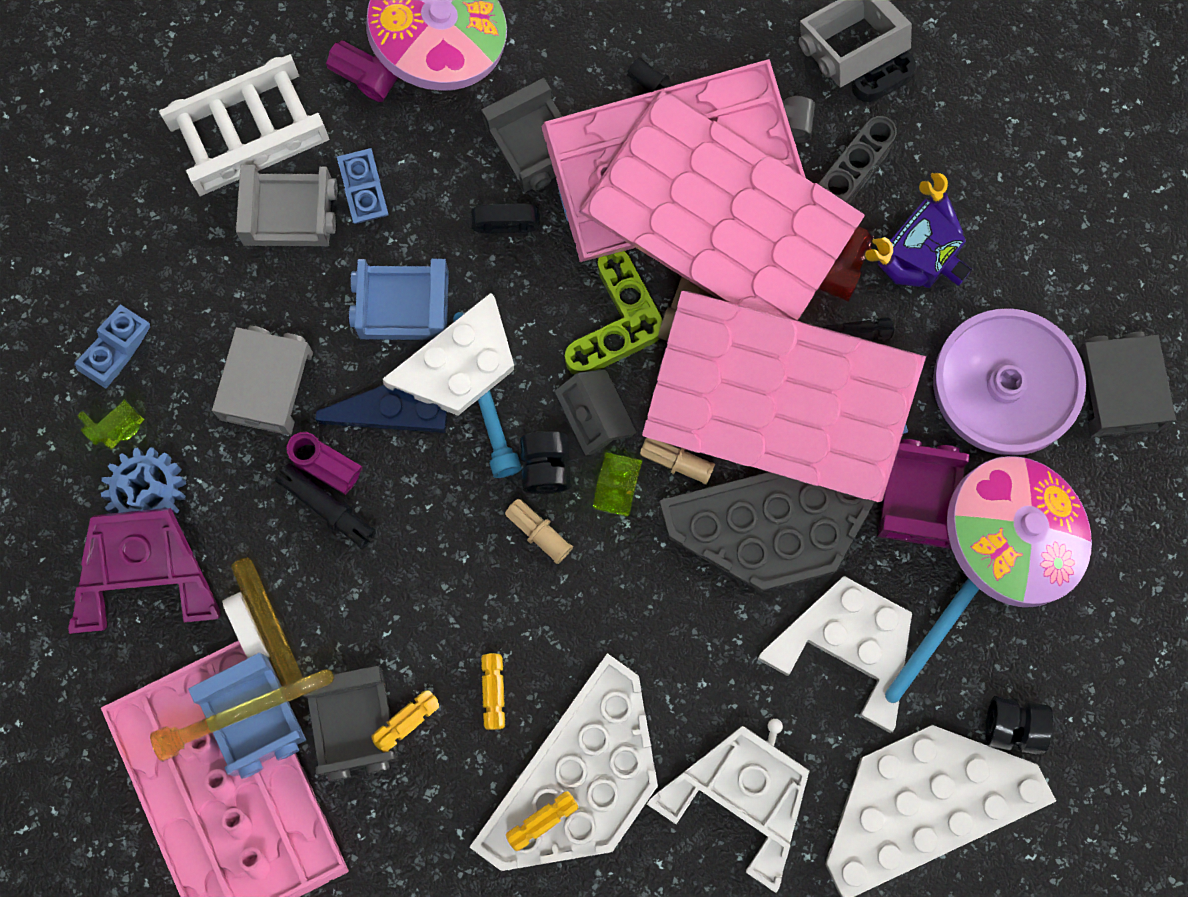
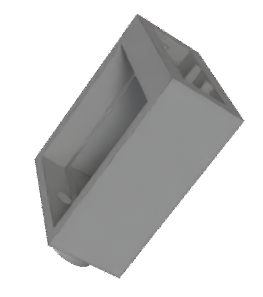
(841, 14)

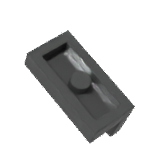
(594, 410)

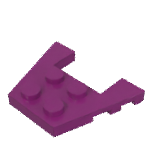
(133, 553)

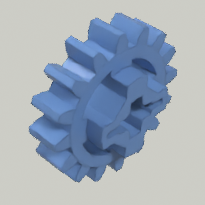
(145, 472)

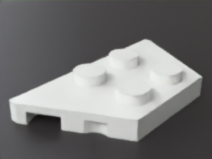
(458, 362)

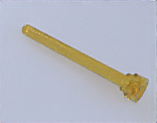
(169, 742)

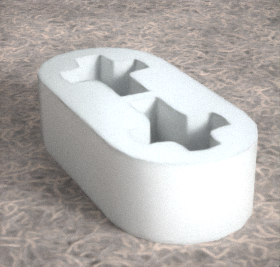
(244, 625)

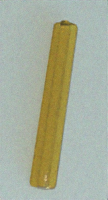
(266, 621)

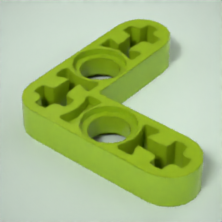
(631, 316)

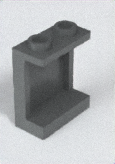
(518, 134)
(1127, 384)
(344, 721)

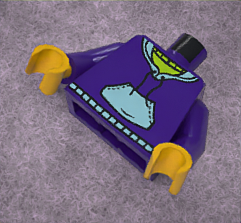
(925, 243)

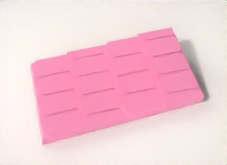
(588, 141)
(721, 211)
(783, 396)
(214, 827)

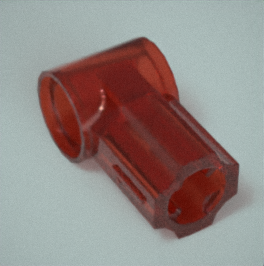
(846, 269)

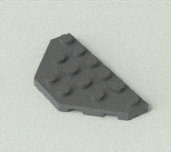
(767, 528)

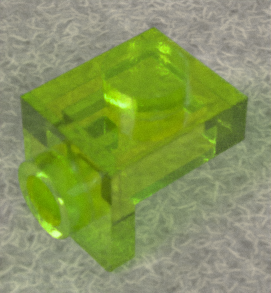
(114, 428)
(617, 484)

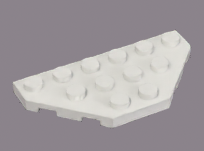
(595, 754)
(926, 801)

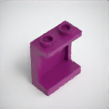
(920, 493)

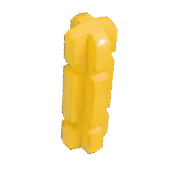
(493, 691)
(405, 721)
(541, 821)

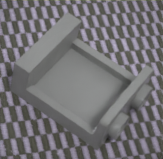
(285, 208)
(261, 379)

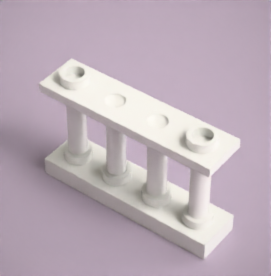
(273, 144)

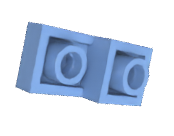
(362, 186)
(114, 347)

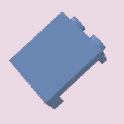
(400, 301)
(257, 737)

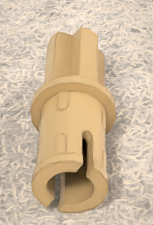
(677, 460)
(538, 530)

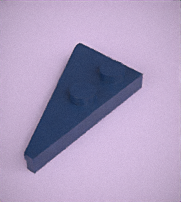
(385, 410)

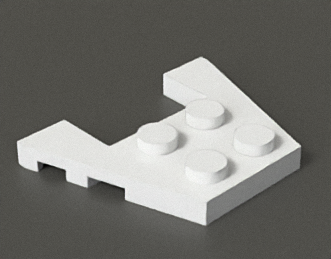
(857, 630)
(753, 784)

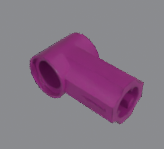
(362, 69)
(325, 463)

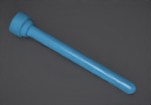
(503, 461)
(931, 642)

